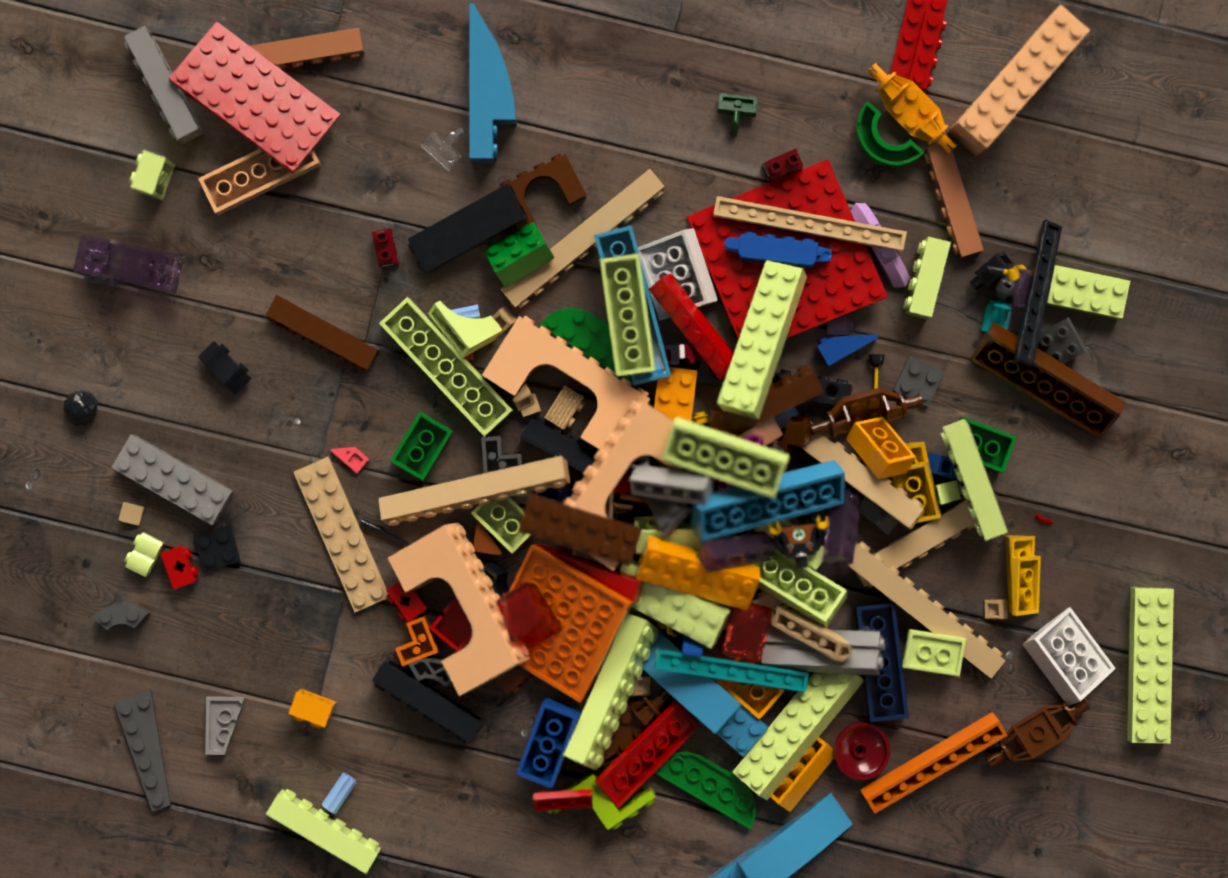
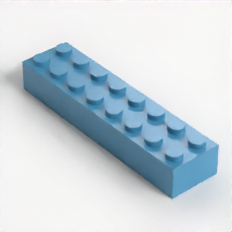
(743, 509)

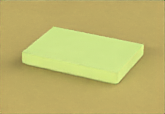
(934, 652)

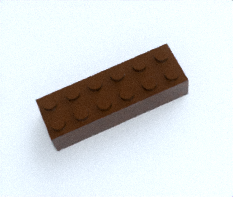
(782, 395)

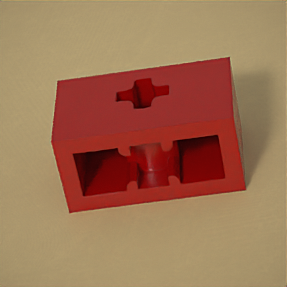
(171, 561)
(416, 603)

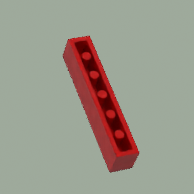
(693, 324)
(616, 580)

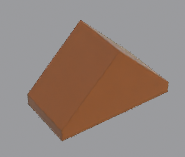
(484, 542)

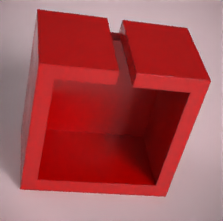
(454, 626)

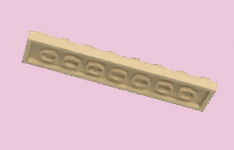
(341, 534)

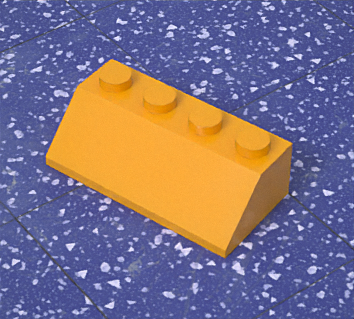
(804, 775)

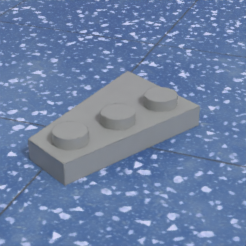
(221, 720)

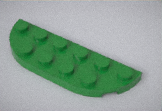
(584, 332)
(711, 785)

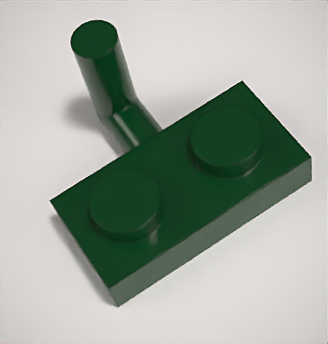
(737, 106)

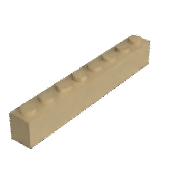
(864, 481)
(925, 537)

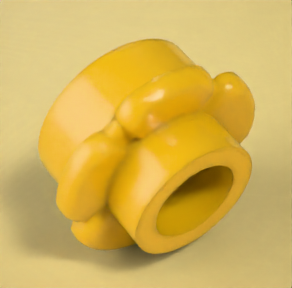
(700, 418)

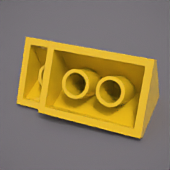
(919, 482)
(1022, 575)

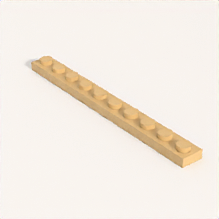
(810, 224)

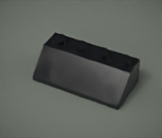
(559, 445)

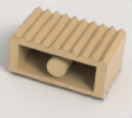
(564, 407)

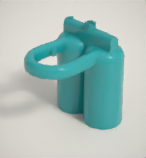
(996, 312)

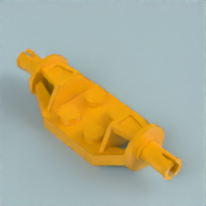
(912, 108)

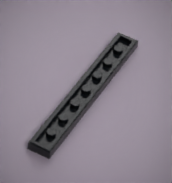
(1037, 293)

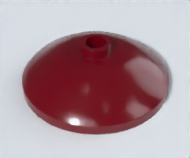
(873, 753)

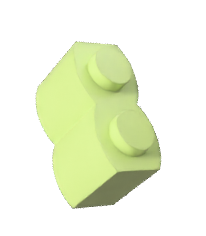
(144, 554)

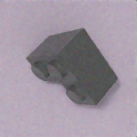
(493, 456)

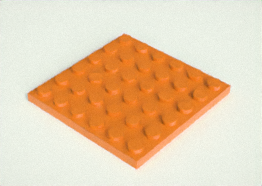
(588, 619)

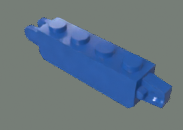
(783, 251)

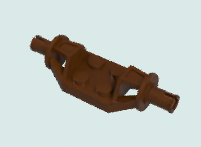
(863, 407)
(632, 725)
(1037, 733)

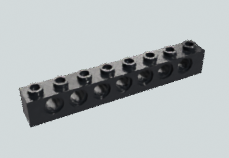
(842, 387)

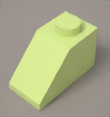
(948, 491)

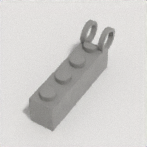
(670, 483)

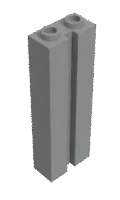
(790, 653)

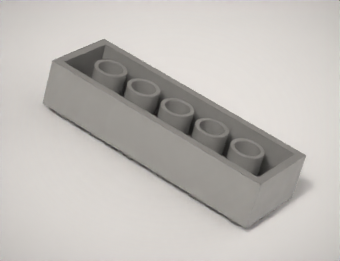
(166, 95)
(173, 479)

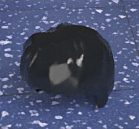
(80, 407)

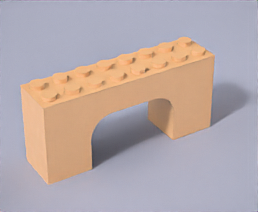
(1019, 80)
(533, 347)
(637, 434)
(451, 557)

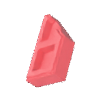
(351, 457)

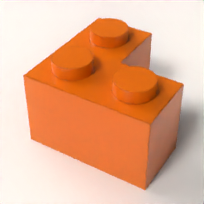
(422, 644)

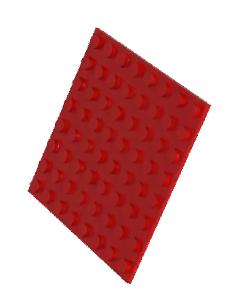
(829, 289)

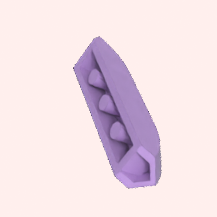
(887, 259)

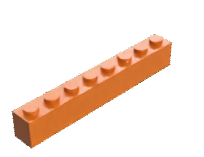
(933, 762)

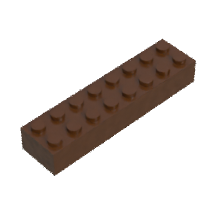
(1049, 382)

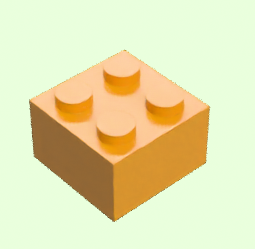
(312, 708)

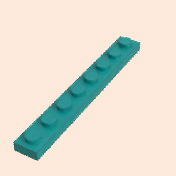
(731, 670)

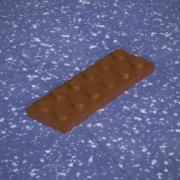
(579, 529)

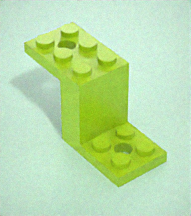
(604, 807)

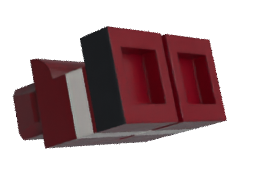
(782, 165)
(384, 248)
(681, 354)

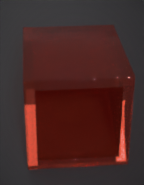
(527, 615)
(747, 632)

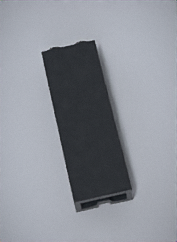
(467, 228)

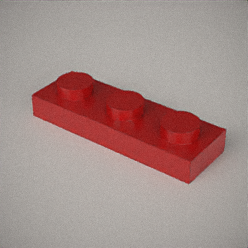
(563, 800)

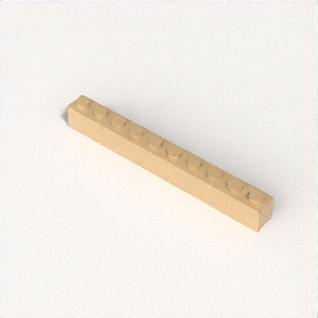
(582, 238)
(474, 490)
(923, 610)

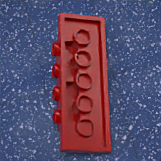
(919, 41)
(646, 754)

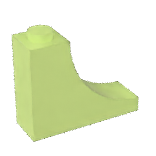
(462, 332)

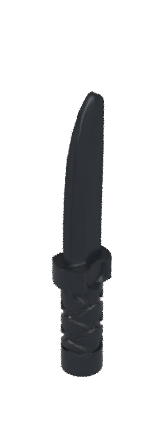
(379, 530)

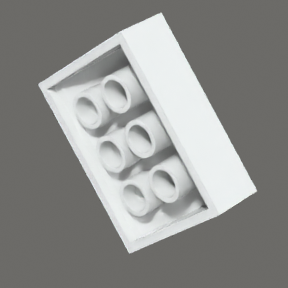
(682, 258)
(1069, 657)

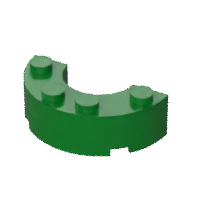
(876, 148)

